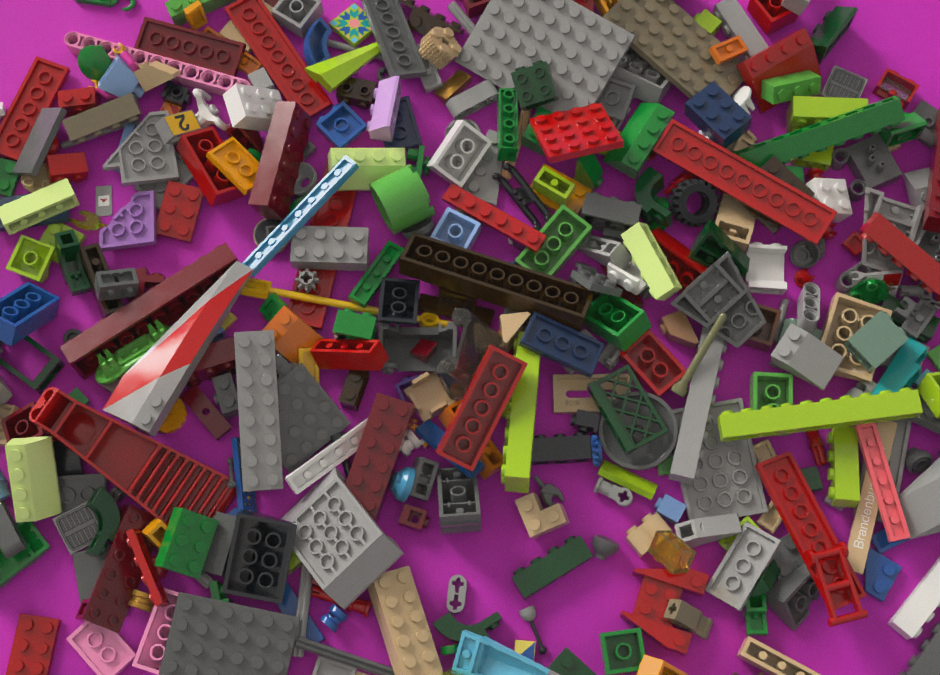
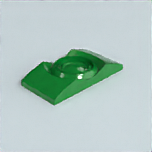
(36, 548)

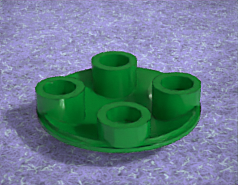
(93, 61)
(870, 291)

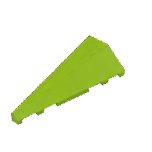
(338, 69)

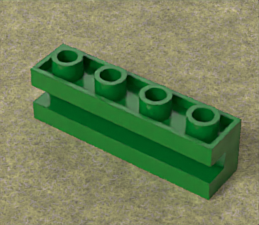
(507, 125)

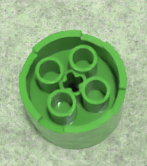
(401, 199)

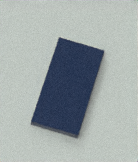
(562, 344)

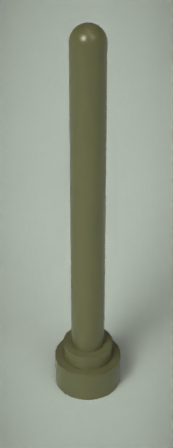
(680, 387)

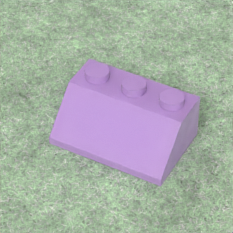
(385, 109)

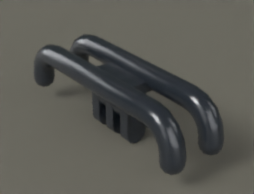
(523, 196)

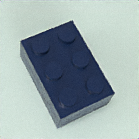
(717, 115)

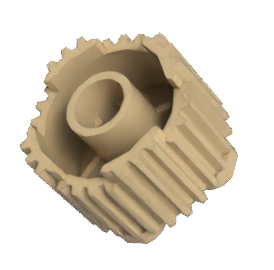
(439, 47)

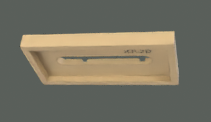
(577, 382)

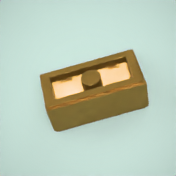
(453, 86)

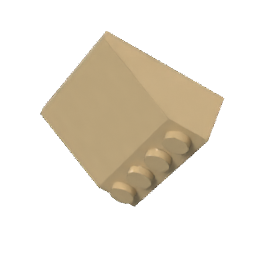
(843, 320)

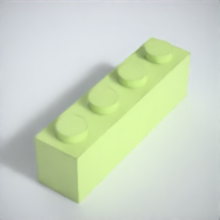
(38, 206)
(651, 261)

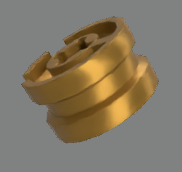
(141, 601)

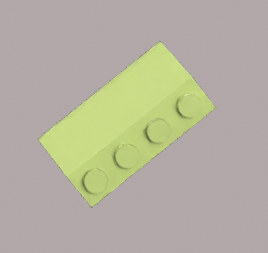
(372, 164)
(33, 478)

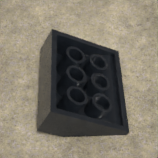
(259, 557)

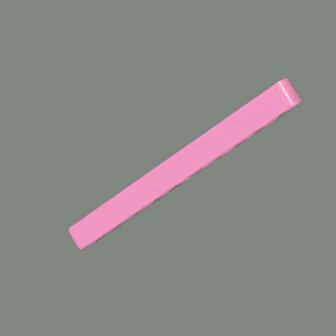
(199, 81)

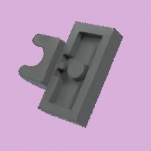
(914, 316)

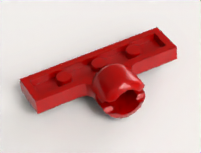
(150, 574)

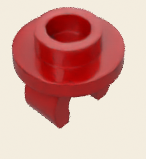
(802, 277)

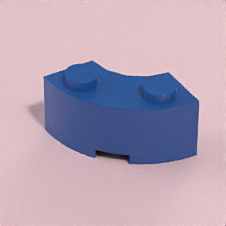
(316, 42)

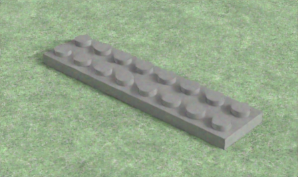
(258, 410)

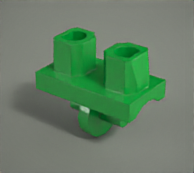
(417, 156)

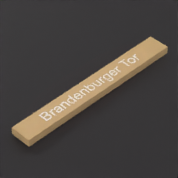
(867, 508)

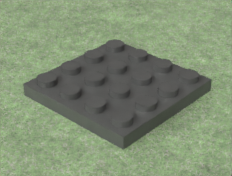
(305, 417)

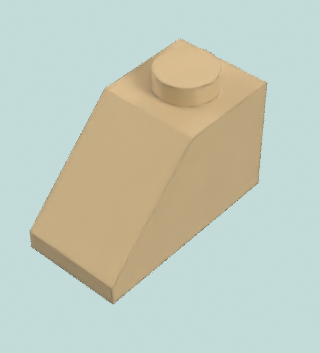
(154, 74)

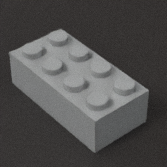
(331, 248)

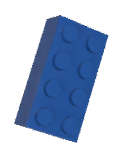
(25, 312)

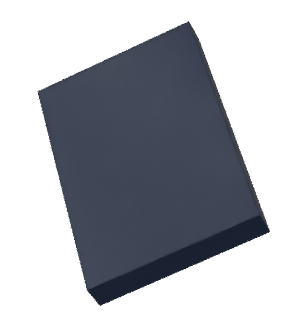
(406, 130)

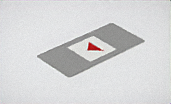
(104, 200)

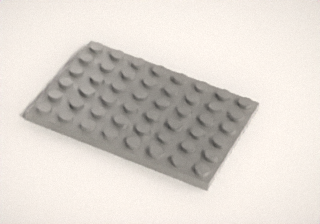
(572, 39)

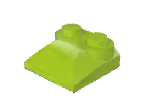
(31, 259)

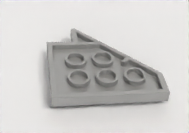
(144, 156)

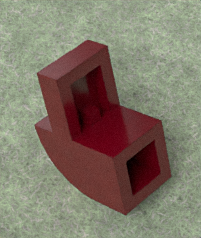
(147, 281)

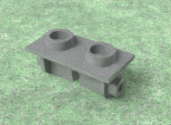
(610, 356)

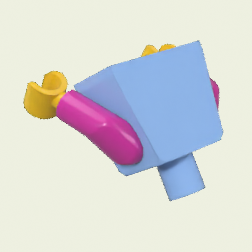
(119, 77)

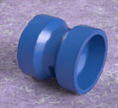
(333, 618)

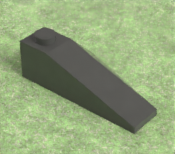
(792, 597)

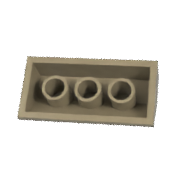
(103, 117)

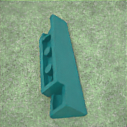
(904, 367)

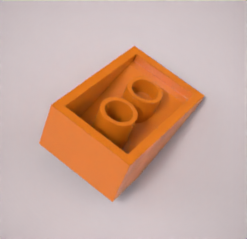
(291, 333)

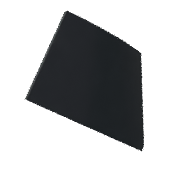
(66, 461)

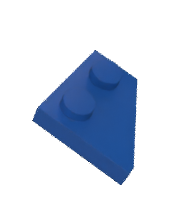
(879, 575)

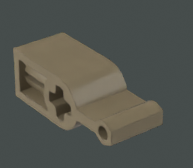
(688, 618)

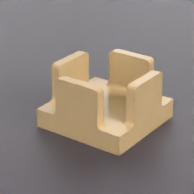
(428, 396)

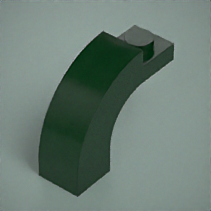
(646, 188)

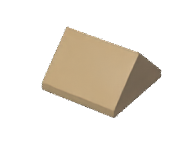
(509, 328)

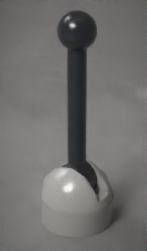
(528, 614)

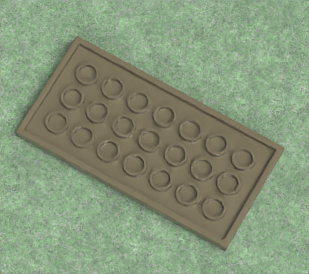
(674, 45)

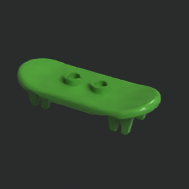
(125, 357)

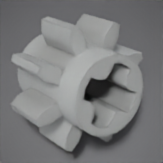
(303, 278)

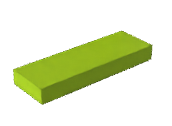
(627, 479)

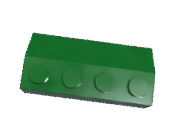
(639, 138)

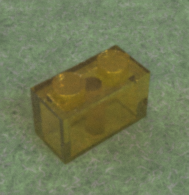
(671, 552)

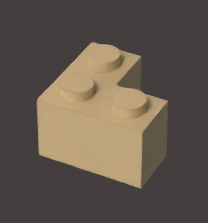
(540, 520)

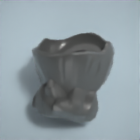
(806, 254)

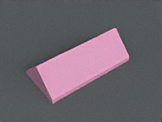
(155, 636)

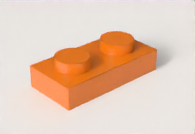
(728, 50)

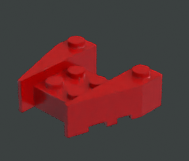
(652, 600)

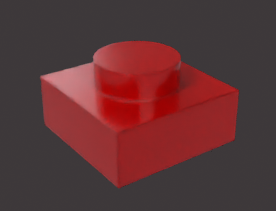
(853, 244)

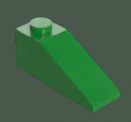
(589, 172)

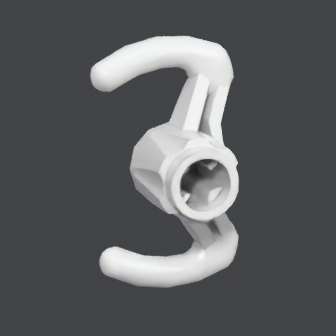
(207, 113)

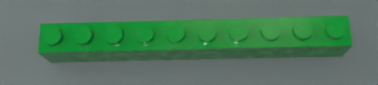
(826, 133)

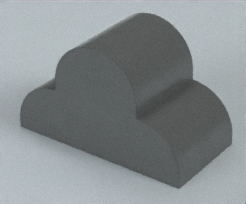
(458, 502)

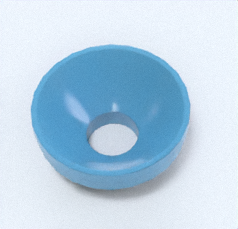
(402, 483)

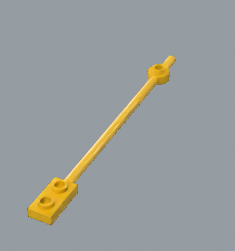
(263, 288)

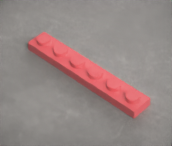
(882, 482)

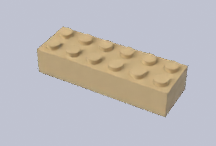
(404, 624)

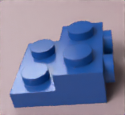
(341, 125)

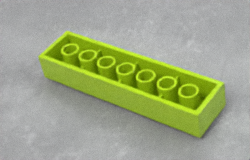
(521, 423)

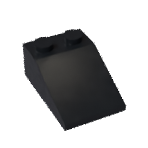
(398, 301)

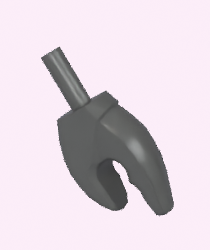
(548, 491)

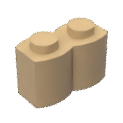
(641, 537)

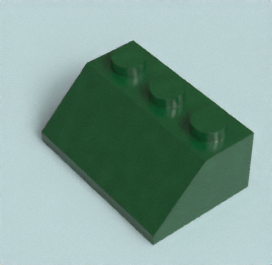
(831, 30)

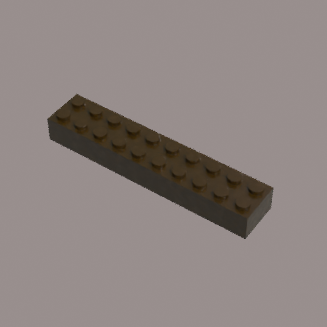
(495, 280)

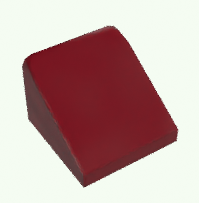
(424, 349)

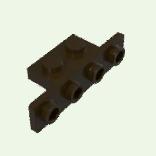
(423, 20)
(448, 300)

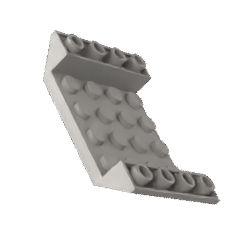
(340, 540)

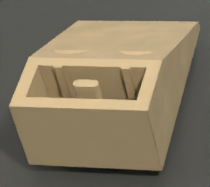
(735, 221)

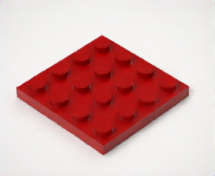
(575, 133)

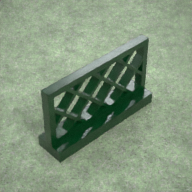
(612, 418)

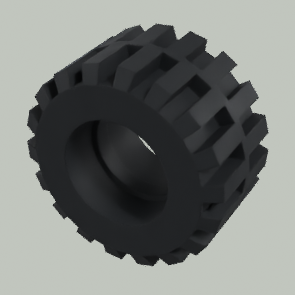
(708, 205)

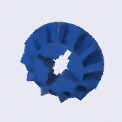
(596, 450)

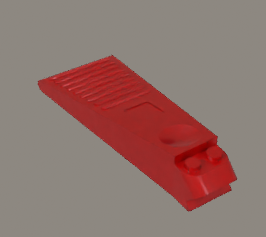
(133, 462)

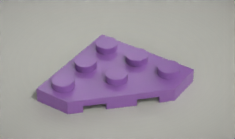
(132, 224)

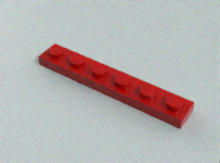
(494, 218)

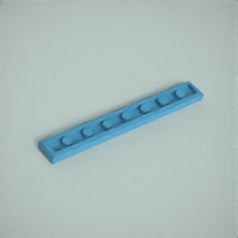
(300, 214)

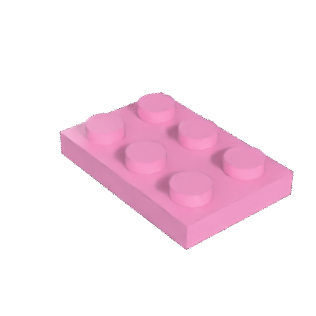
(101, 648)

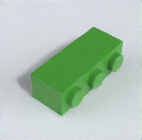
(784, 87)

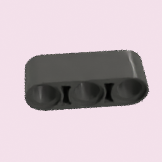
(10, 537)

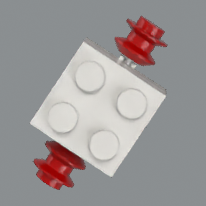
(831, 193)

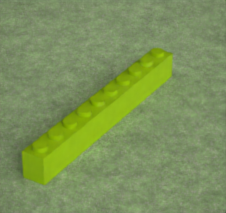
(819, 415)

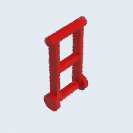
(841, 552)

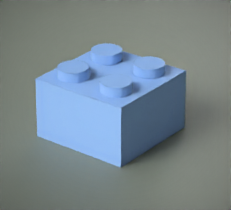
(457, 229)

